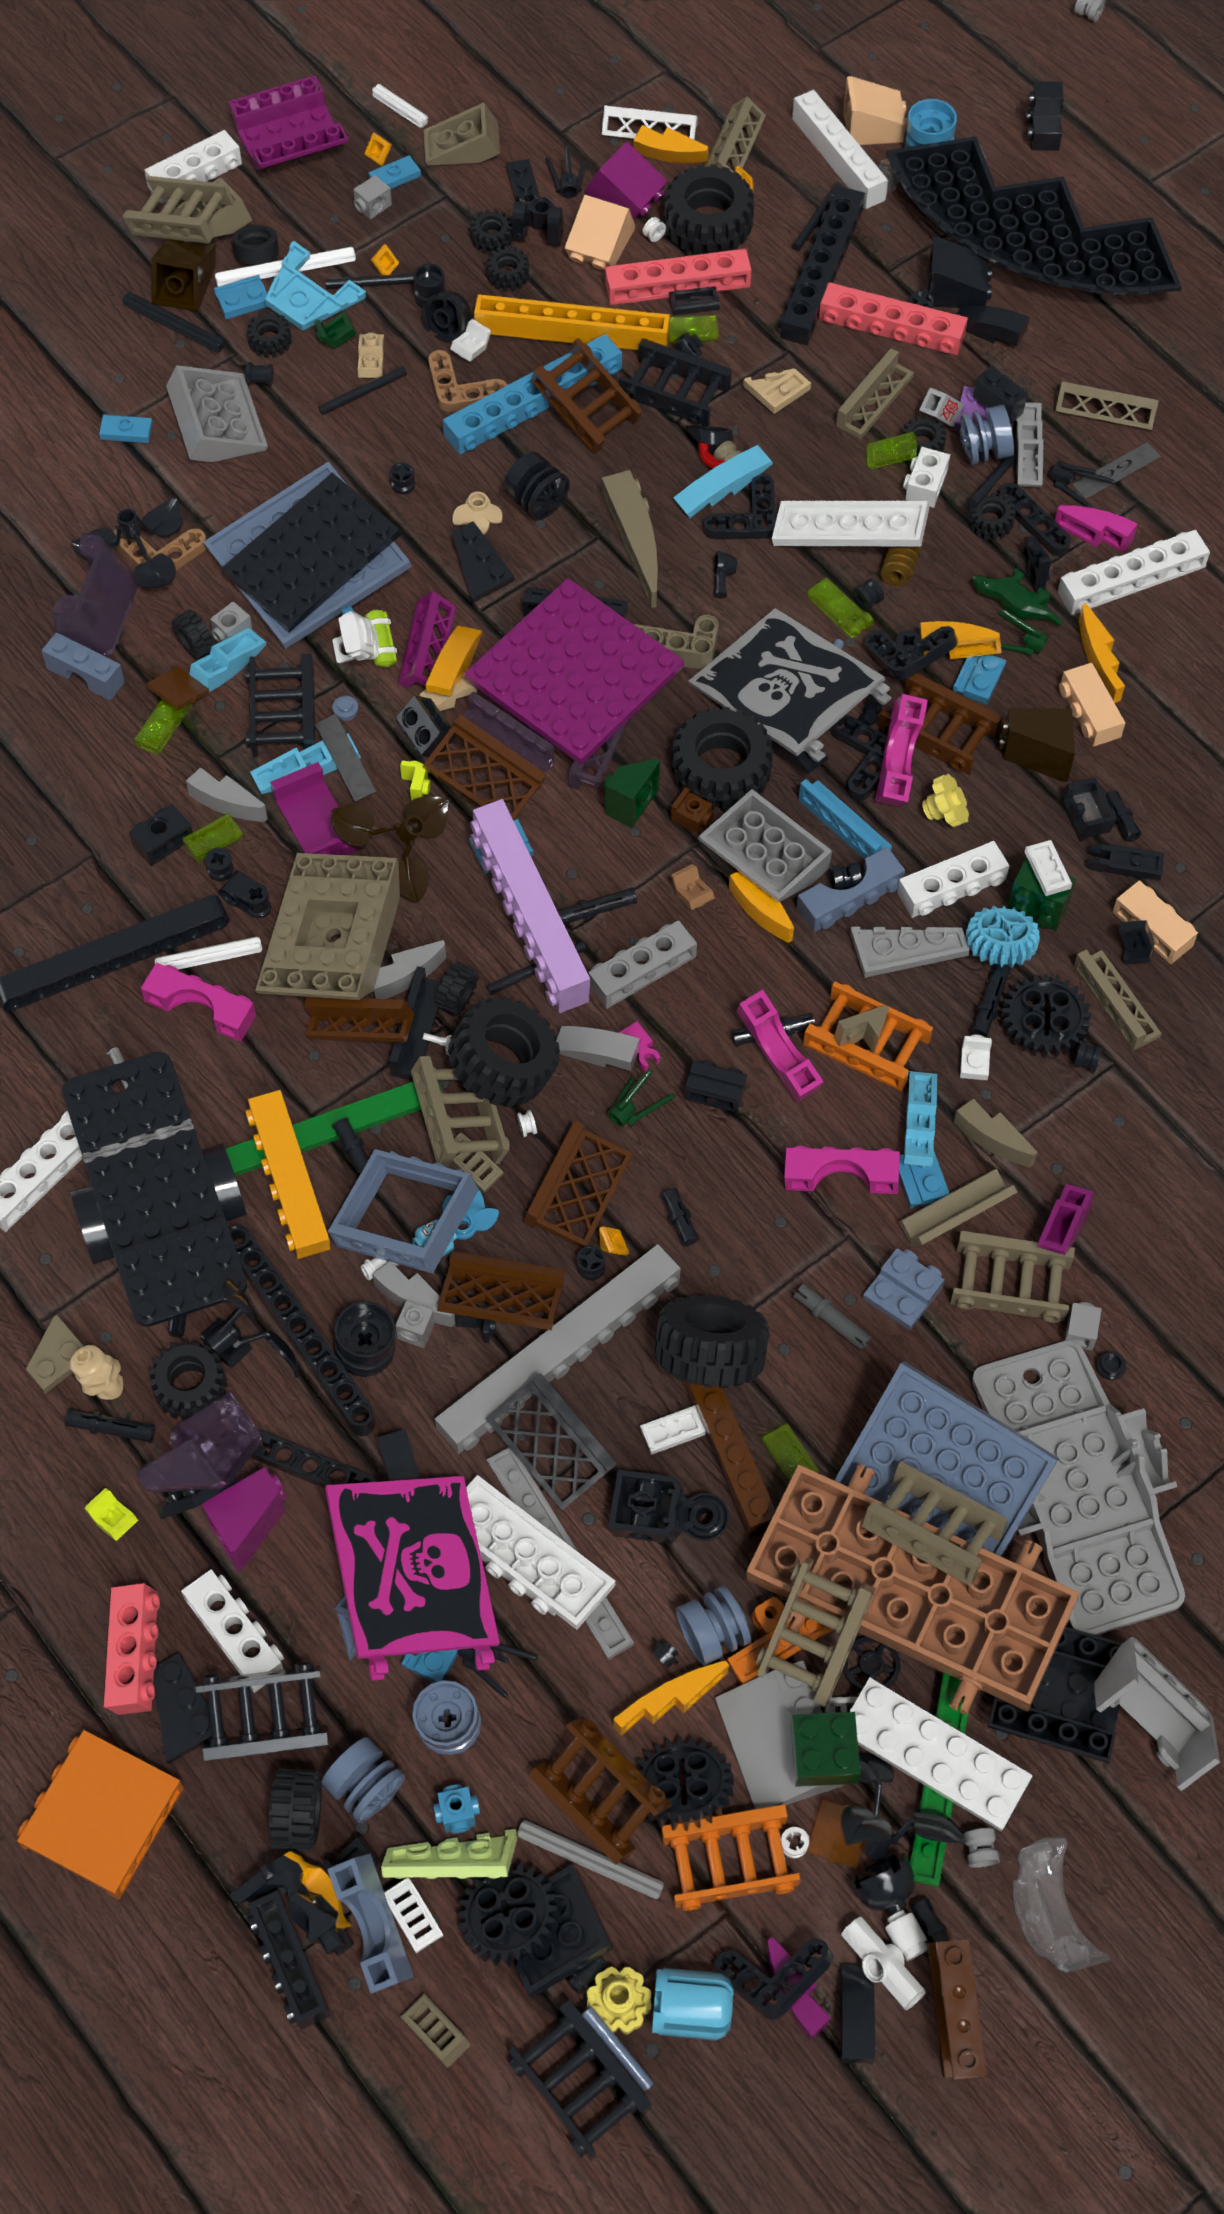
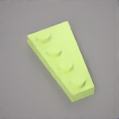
(451, 1858)

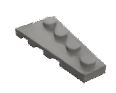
(896, 950)

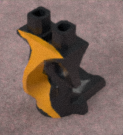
(310, 1899)

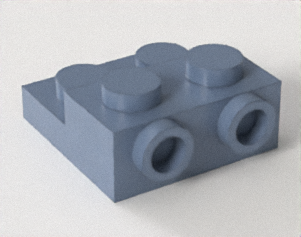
(904, 1288)

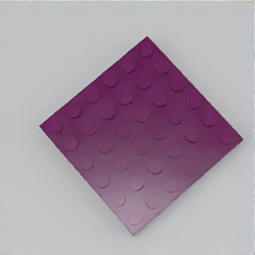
(574, 670)

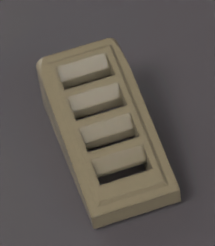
(477, 1157)
(450, 2045)

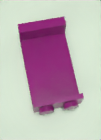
(307, 810)

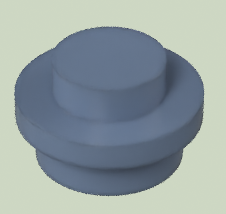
(345, 708)

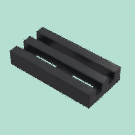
(694, 303)

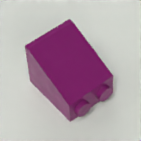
(628, 182)
(246, 1514)

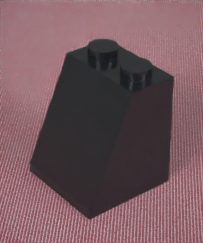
(957, 275)

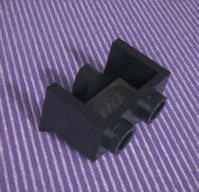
(1088, 808)

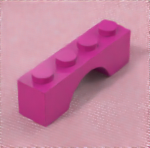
(904, 728)
(169, 988)
(790, 1065)
(808, 1166)

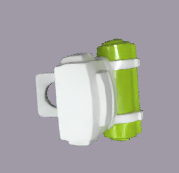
(366, 638)

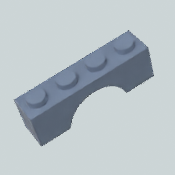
(823, 906)
(361, 1891)

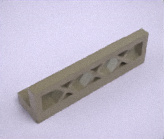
(732, 133)
(867, 389)
(1115, 397)
(1114, 1003)
(956, 1208)

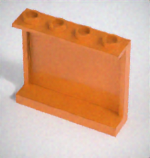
(100, 1813)

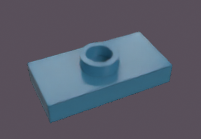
(397, 172)
(126, 428)

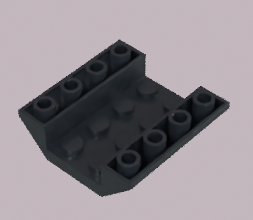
(1065, 1702)

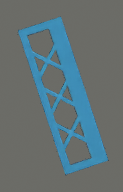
(841, 819)

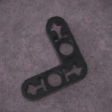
(752, 520)
(943, 639)
(873, 757)
(769, 1988)

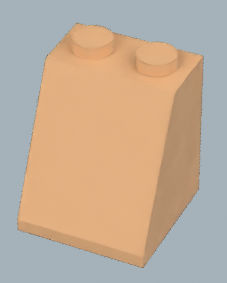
(874, 113)
(599, 233)

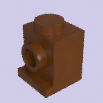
(691, 811)

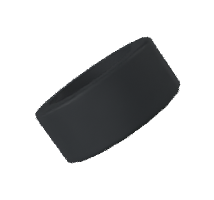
(246, 247)

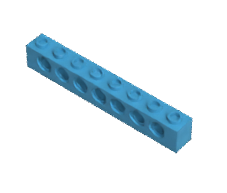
(519, 401)

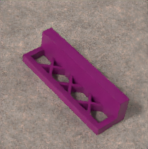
(423, 636)

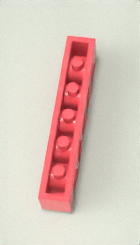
(657, 278)
(893, 318)

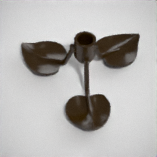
(424, 818)

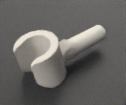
(440, 1040)

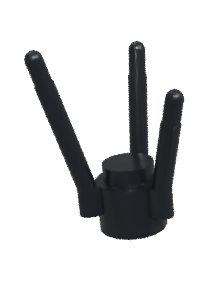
(569, 184)
(1065, 473)
(469, 1656)

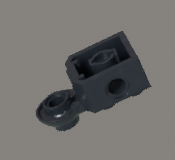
(658, 1511)

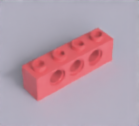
(122, 1663)

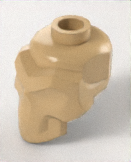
(97, 1372)

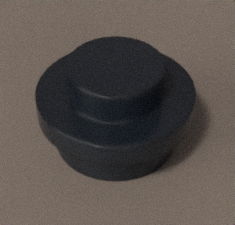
(1111, 1365)
(665, 1653)

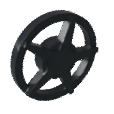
(871, 1664)

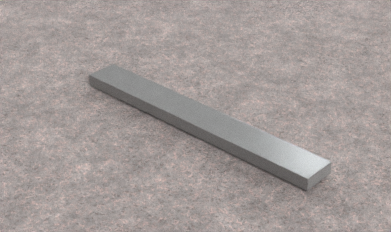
(524, 1492)

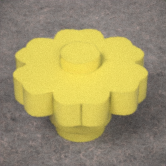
(946, 802)
(620, 1999)

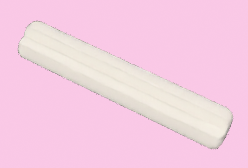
(399, 105)

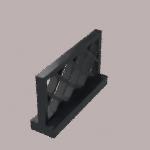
(572, 1426)

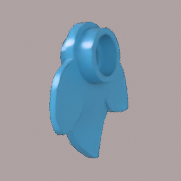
(476, 1218)

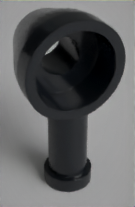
(723, 566)

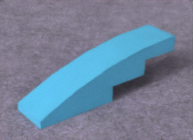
(722, 480)
(295, 761)
(920, 1119)

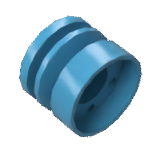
(930, 123)

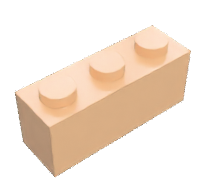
(1092, 704)
(1170, 932)

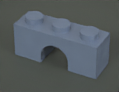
(67, 656)

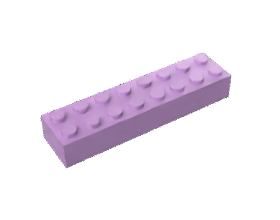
(530, 907)

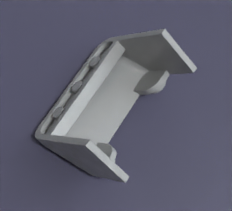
(1162, 1708)

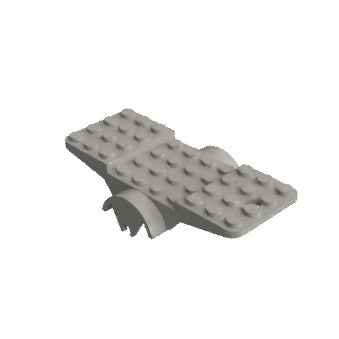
(1100, 1500)

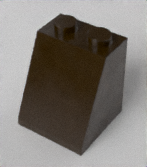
(182, 273)
(1039, 740)

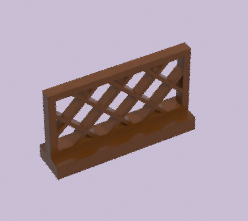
(492, 750)
(554, 1181)
(503, 1276)

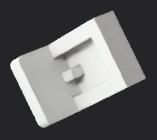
(473, 341)

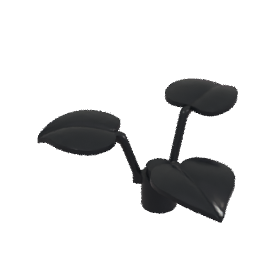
(162, 521)
(228, 1332)
(864, 1826)

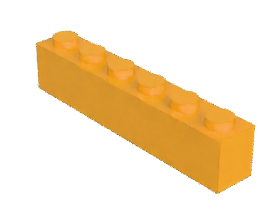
(288, 1174)

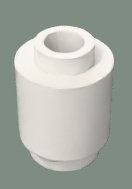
(906, 1935)

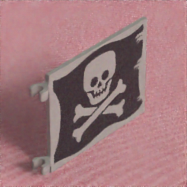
(789, 682)

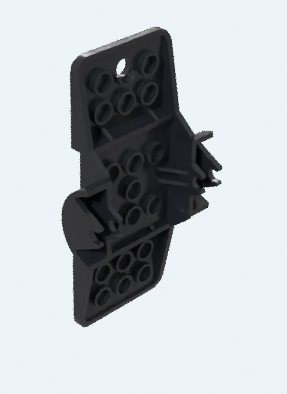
(153, 1190)

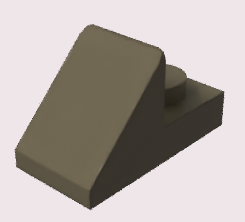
(862, 1026)

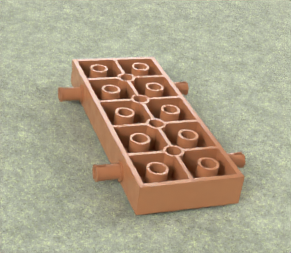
(984, 1634)

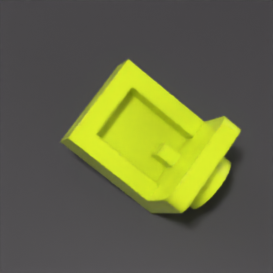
(418, 775)
(110, 1514)

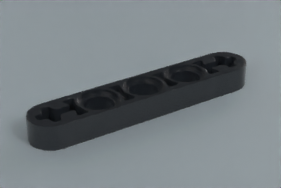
(299, 1457)

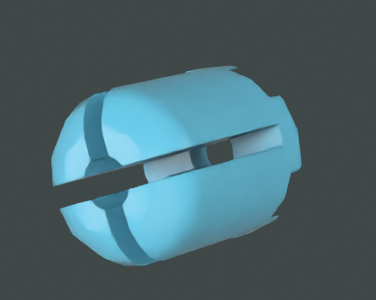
(692, 2004)

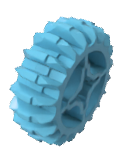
(1002, 936)

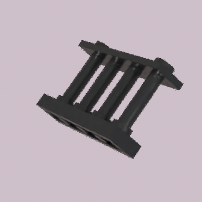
(681, 364)
(303, 715)
(250, 1740)
(611, 2074)

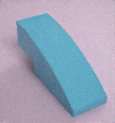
(227, 659)

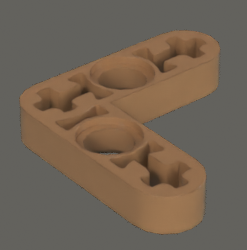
(458, 393)
(179, 544)

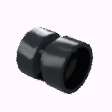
(427, 281)

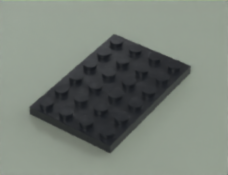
(311, 552)

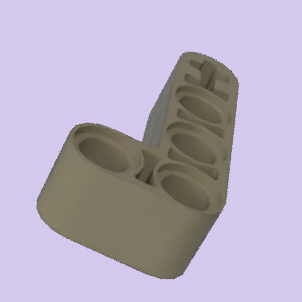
(694, 648)

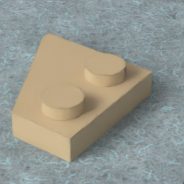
(778, 389)

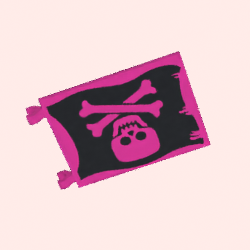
(411, 1569)

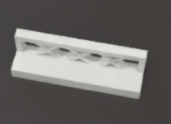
(645, 116)

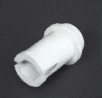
(371, 1266)

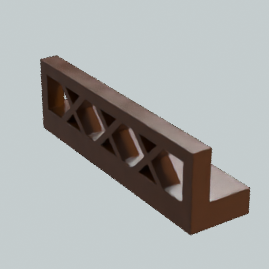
(362, 1011)

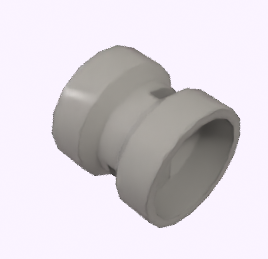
(1090, 8)
(981, 1847)

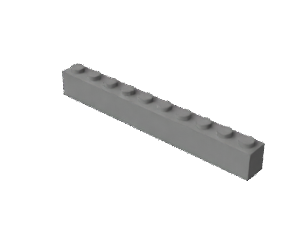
(558, 1349)

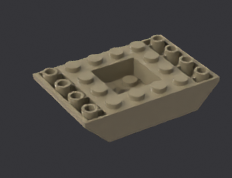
(326, 899)

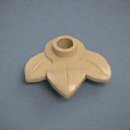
(481, 515)

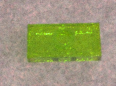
(703, 326)
(891, 450)
(214, 835)
(788, 1451)

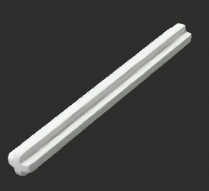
(272, 268)

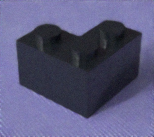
(1045, 115)

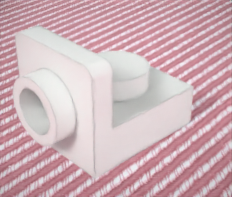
(975, 1057)

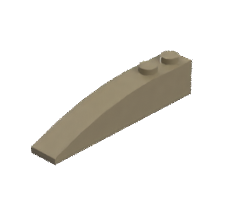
(634, 527)

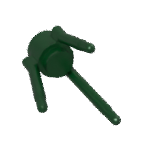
(1034, 639)
(623, 1109)

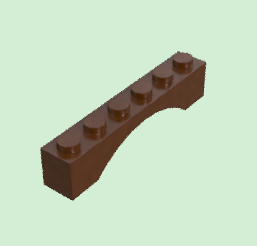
(735, 1457)

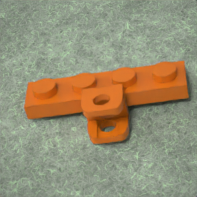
(744, 1662)

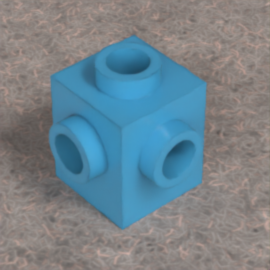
(456, 1820)

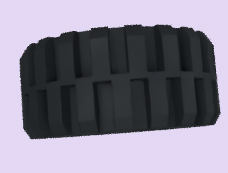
(710, 188)
(722, 730)
(487, 1072)
(711, 1341)

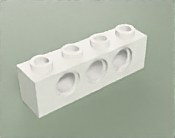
(200, 161)
(961, 868)
(201, 1596)

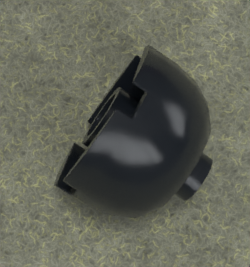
(446, 315)
(886, 1884)

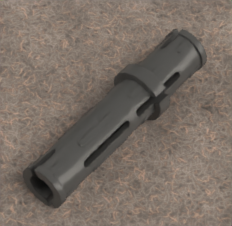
(823, 1309)

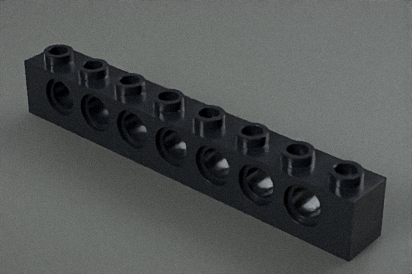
(822, 265)

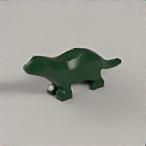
(1016, 597)

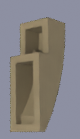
(994, 1134)

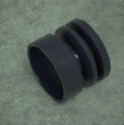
(536, 485)
(365, 1324)

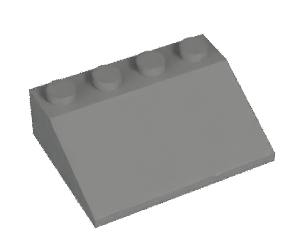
(215, 414)
(767, 847)
(760, 1734)

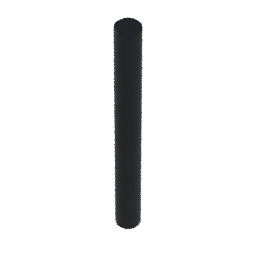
(814, 221)
(371, 280)
(362, 390)
(991, 482)
(522, 974)

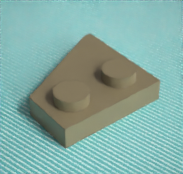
(52, 1356)

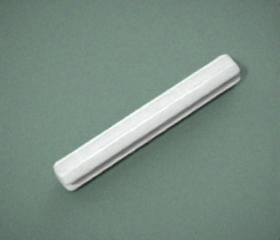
(212, 953)

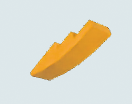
(1098, 649)
(453, 660)
(681, 1691)

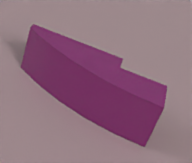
(1066, 1219)
(805, 2012)

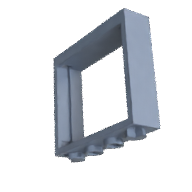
(426, 1258)

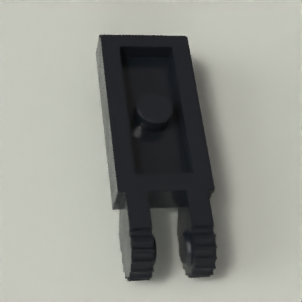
(522, 180)
(1126, 861)

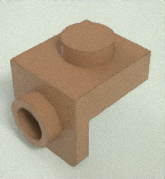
(691, 888)

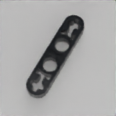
(1038, 517)

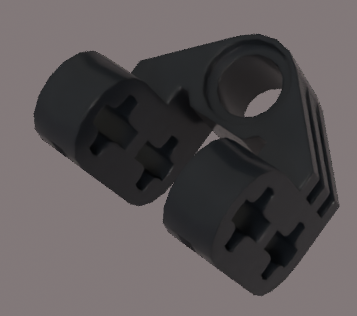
(540, 215)

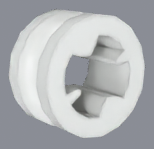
(654, 229)
(526, 1123)
(804, 1840)

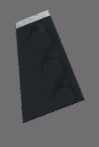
(480, 563)
(181, 1710)

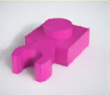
(645, 1045)

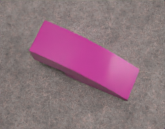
(1096, 526)

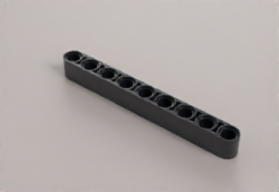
(112, 952)
(305, 1340)

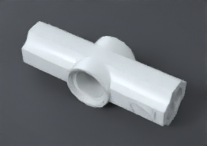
(883, 1963)

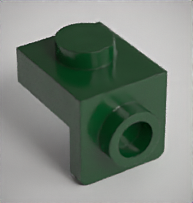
(336, 331)

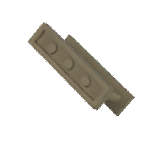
(178, 226)
(440, 1124)
(1001, 1250)
(925, 1544)
(846, 1628)

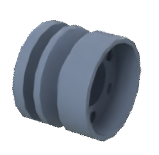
(986, 435)
(718, 1623)
(432, 1709)
(357, 1774)

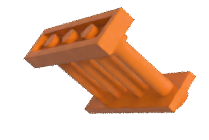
(864, 1060)
(739, 1826)

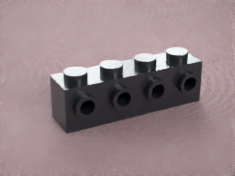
(288, 1958)

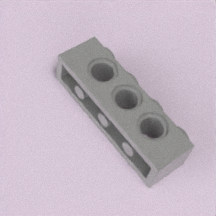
(637, 976)

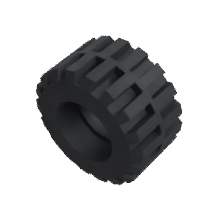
(184, 1359)
(295, 1810)

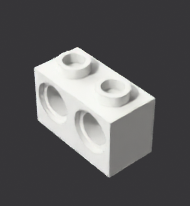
(927, 476)

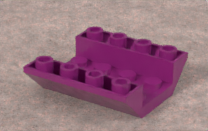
(285, 123)

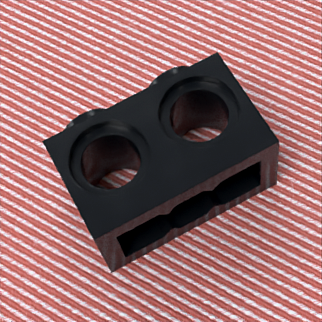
(423, 724)

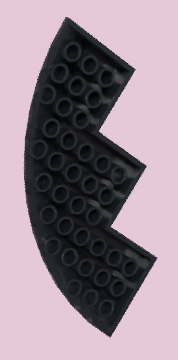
(1031, 224)

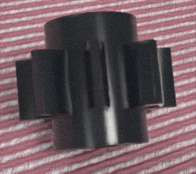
(689, 344)

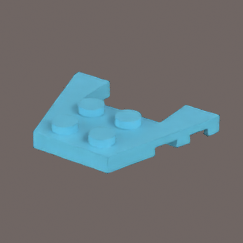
(302, 299)

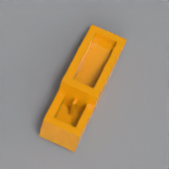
(670, 146)
(971, 639)
(761, 907)

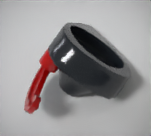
(709, 440)

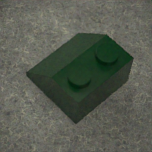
(631, 790)

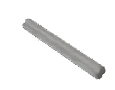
(590, 1859)

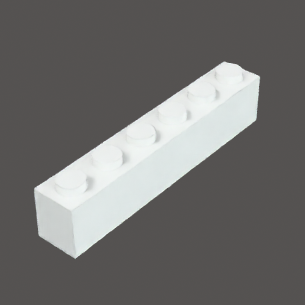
(839, 148)

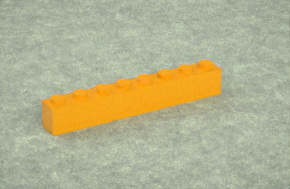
(569, 321)

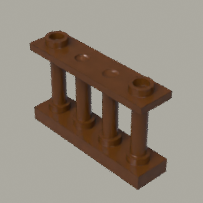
(578, 417)
(960, 709)
(580, 1810)
(956, 2009)

